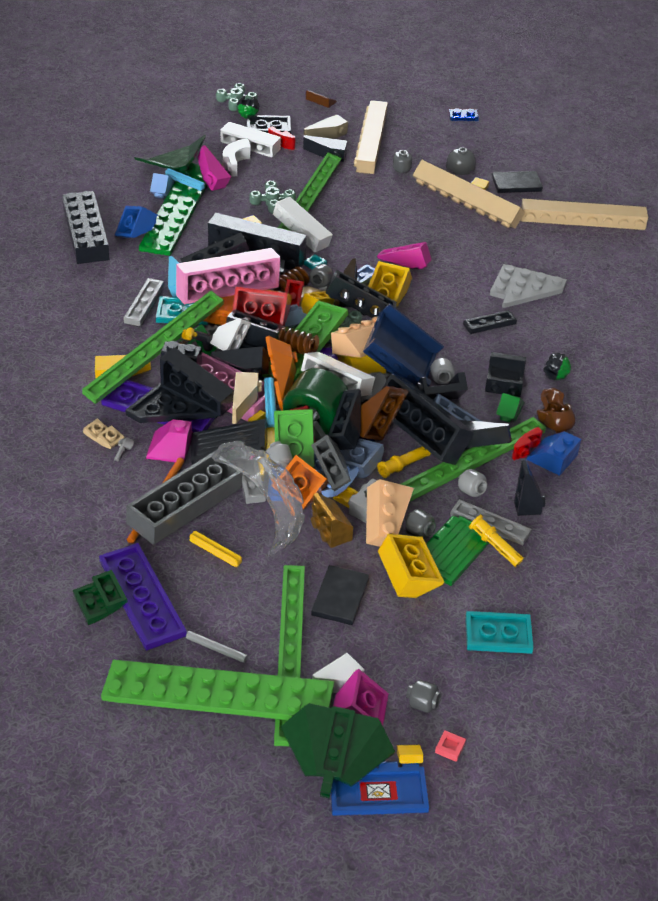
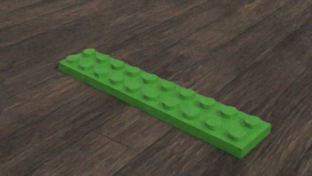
(213, 690)

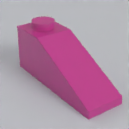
(212, 171)
(410, 256)

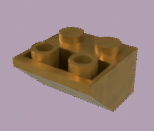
(330, 521)

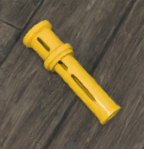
(397, 463)
(490, 534)

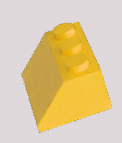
(409, 565)

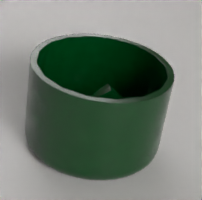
(319, 391)

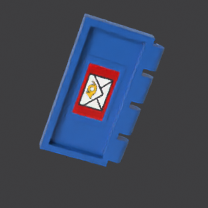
(383, 791)

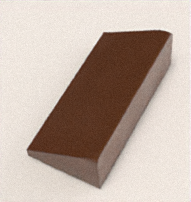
(319, 99)

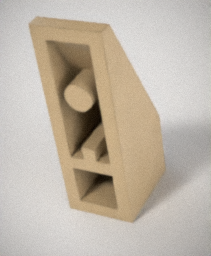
(245, 393)

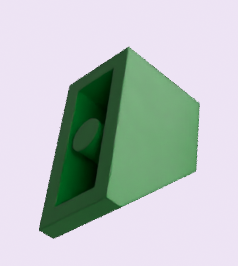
(509, 407)

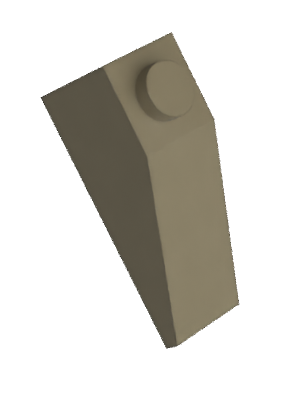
(329, 128)

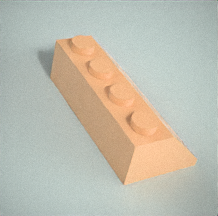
(352, 339)

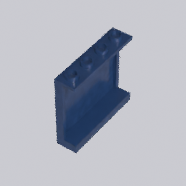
(401, 346)

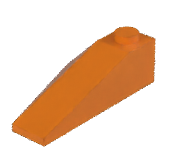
(282, 366)

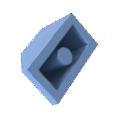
(161, 185)

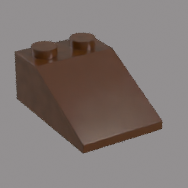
(380, 412)

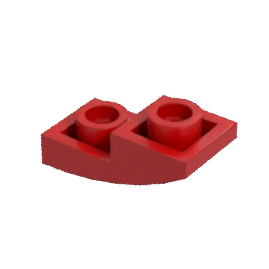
(287, 139)
(526, 442)

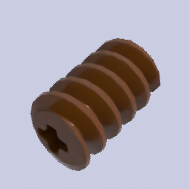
(294, 274)
(299, 341)

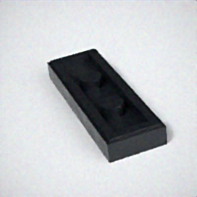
(489, 322)

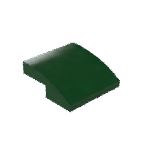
(100, 597)

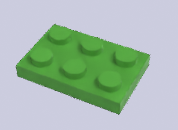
(297, 431)

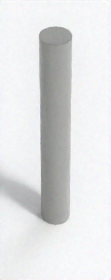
(216, 646)

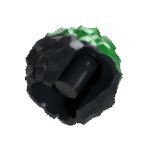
(248, 106)
(557, 367)

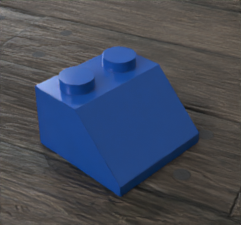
(135, 222)
(556, 452)

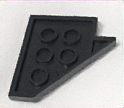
(164, 406)

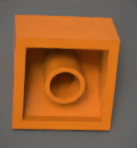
(307, 479)

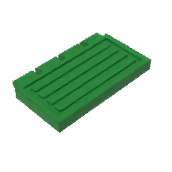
(455, 548)

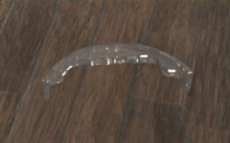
(274, 483)

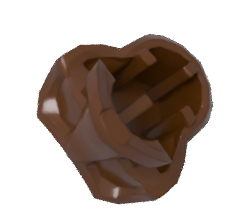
(555, 413)

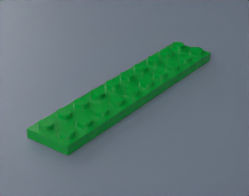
(173, 216)

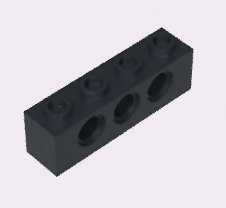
(229, 246)
(357, 289)

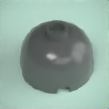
(461, 161)

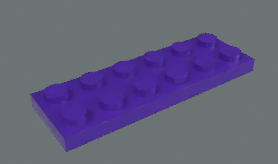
(130, 392)
(147, 602)

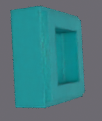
(313, 261)

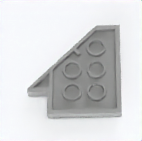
(523, 285)

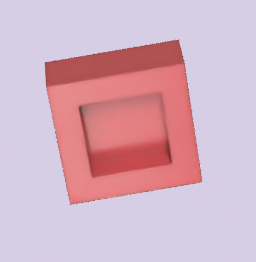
(450, 746)

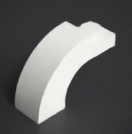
(234, 153)

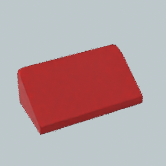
(295, 289)

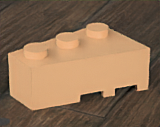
(385, 510)

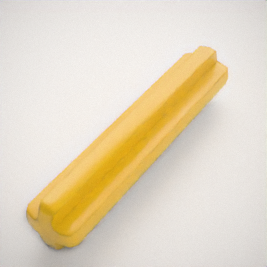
(215, 549)

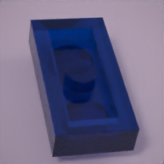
(463, 115)

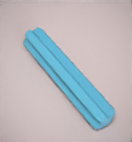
(186, 180)
(270, 400)

